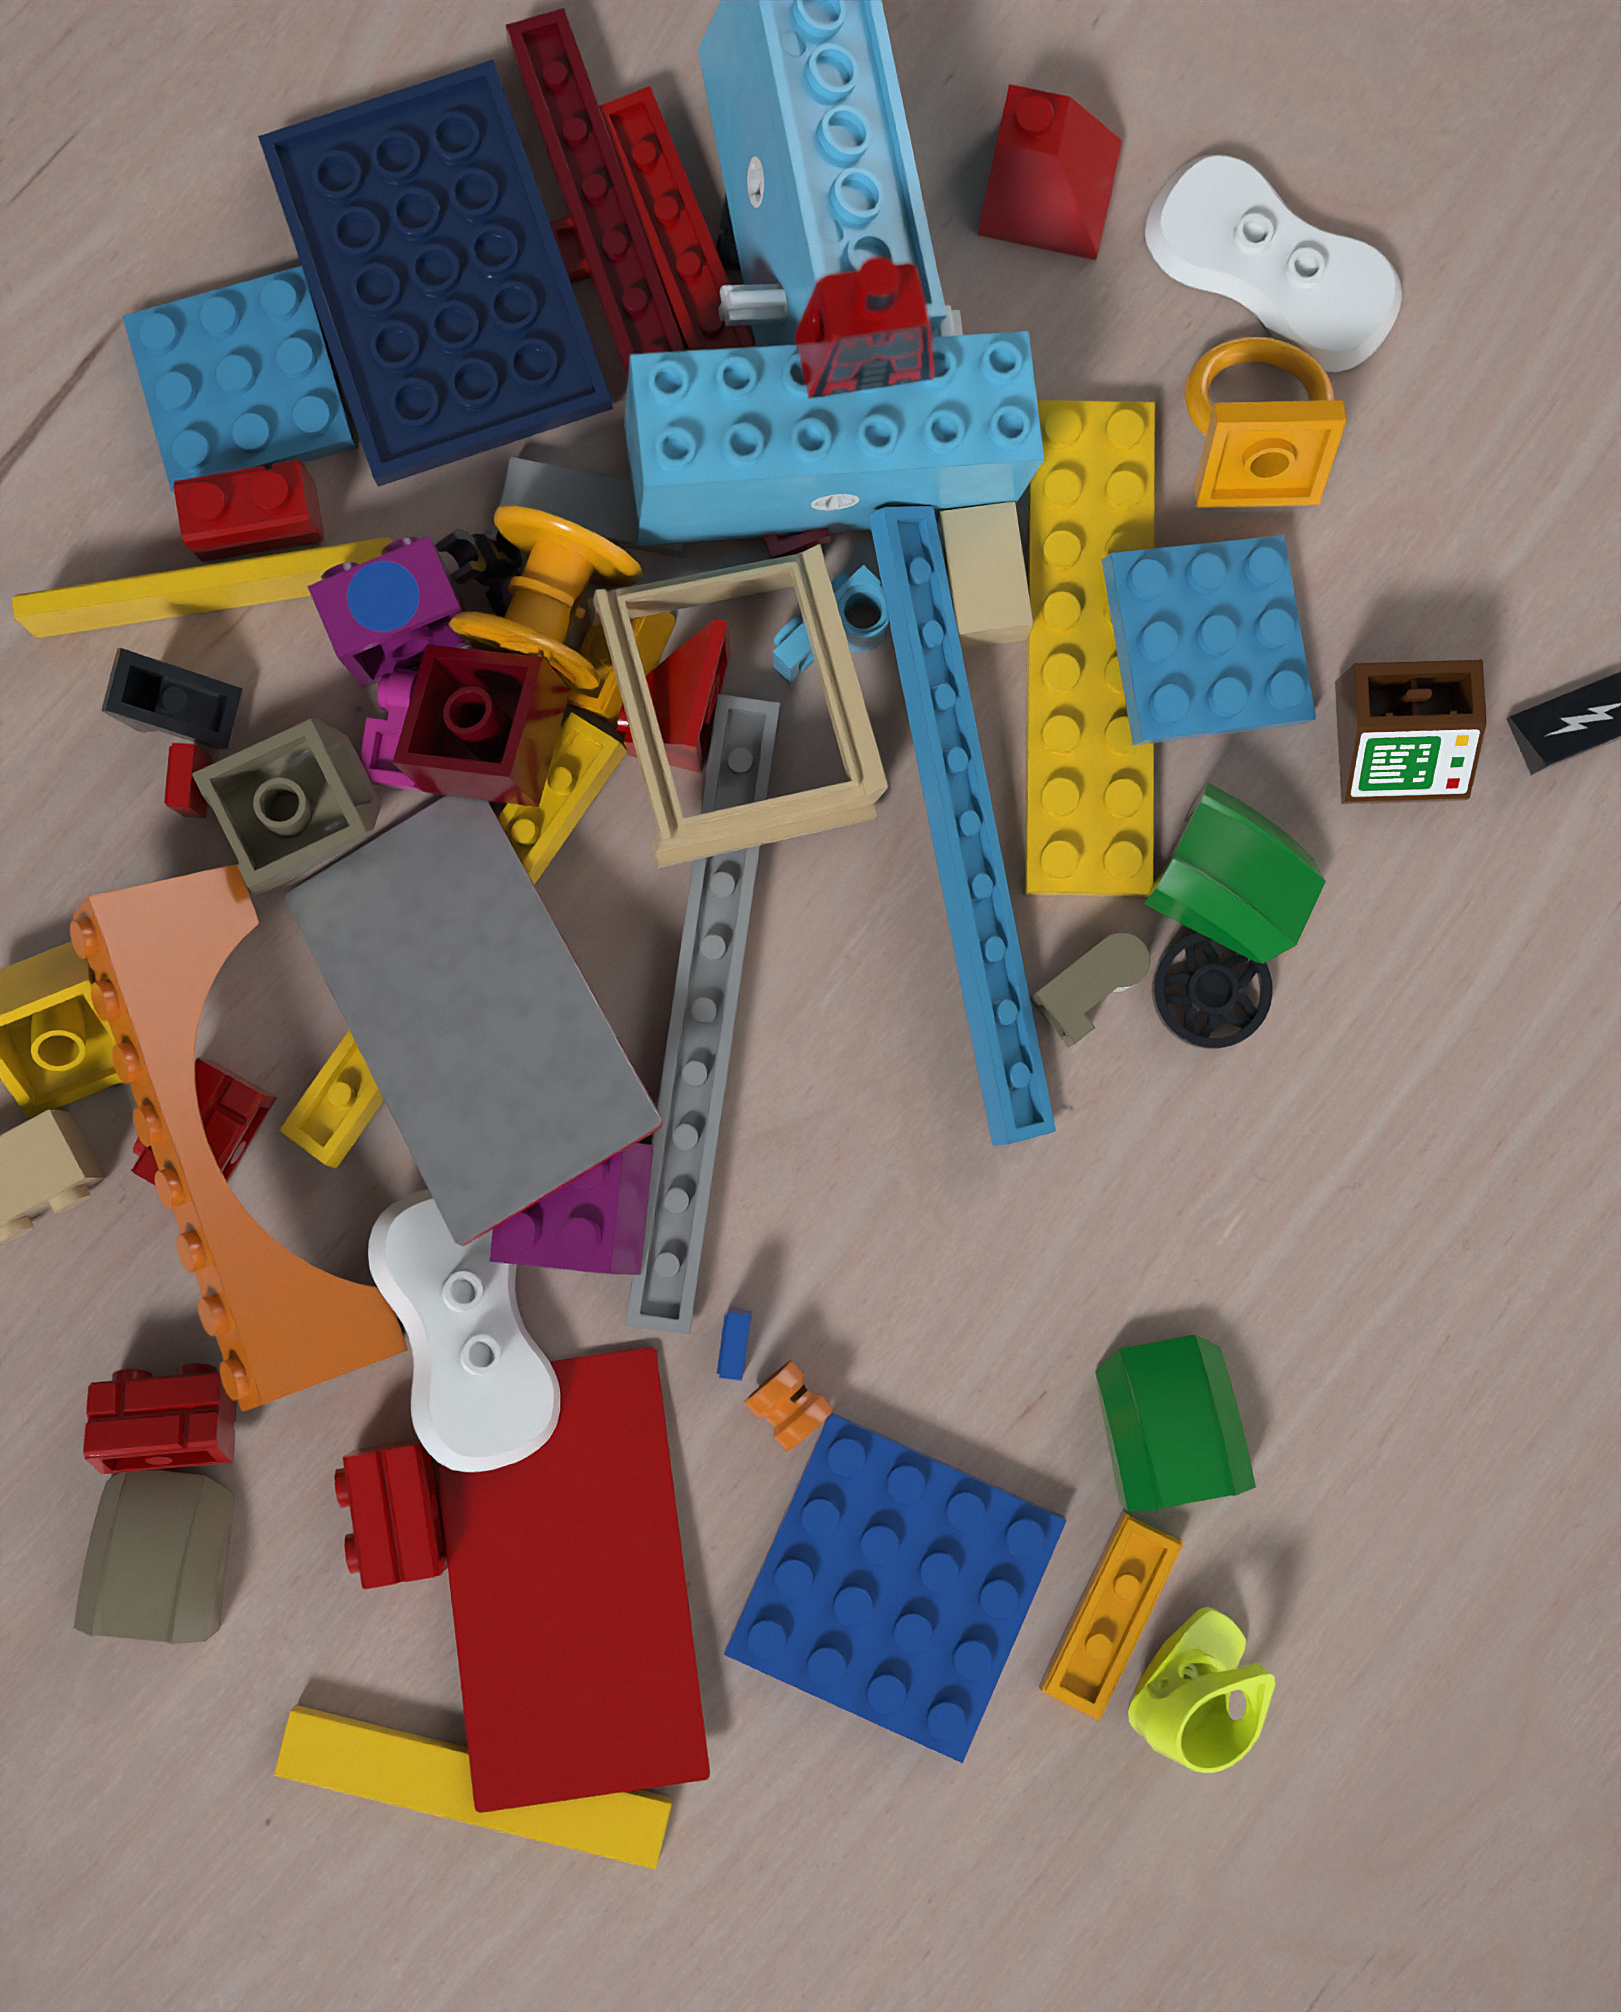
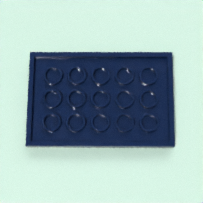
(435, 273)

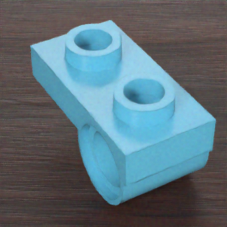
(863, 588)

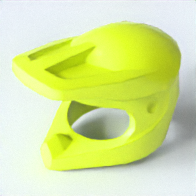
(1187, 1692)

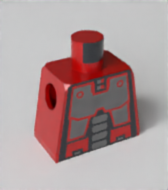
(865, 330)

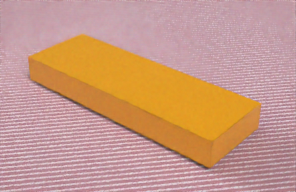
(1111, 1615)

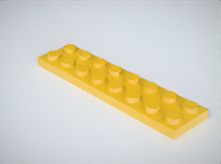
(1083, 776)

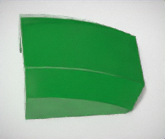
(1237, 879)
(1173, 1424)

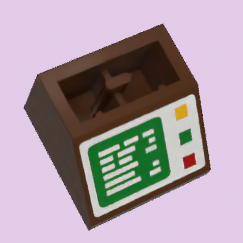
(1410, 730)

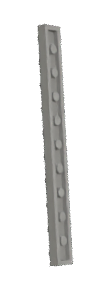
(702, 1026)

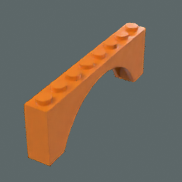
(270, 1310)

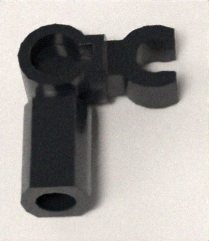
(486, 559)

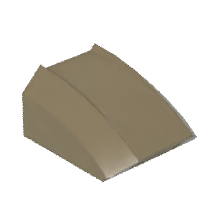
(290, 802)
(157, 1558)

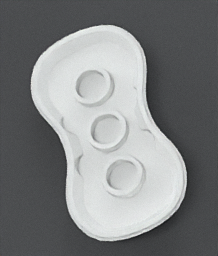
(1234, 236)
(478, 1376)

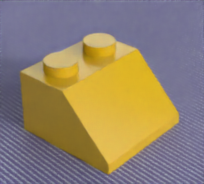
(50, 1033)

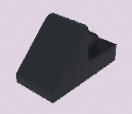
(170, 700)

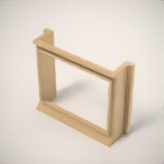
(772, 819)

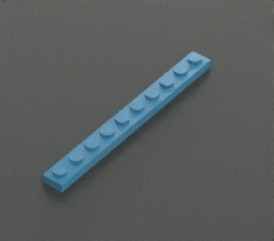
(962, 823)

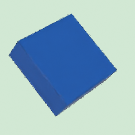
(734, 1344)

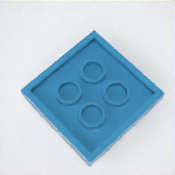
(239, 378)
(1208, 639)

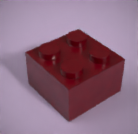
(482, 725)

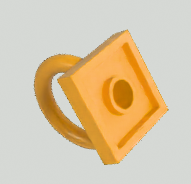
(1264, 449)

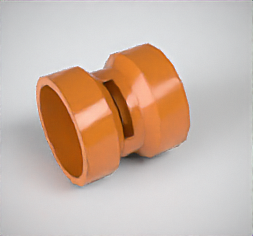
(789, 1405)

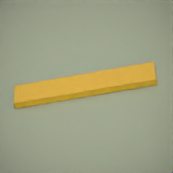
(184, 590)
(437, 1781)

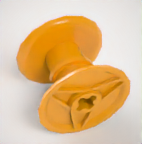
(548, 591)

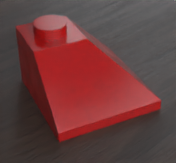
(1049, 175)
(686, 696)

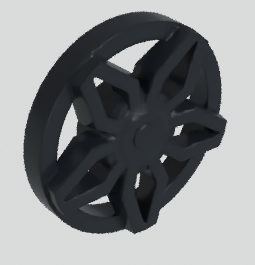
(1210, 992)

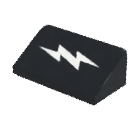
(1569, 724)

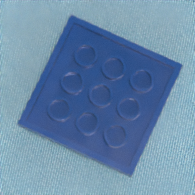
(895, 1587)

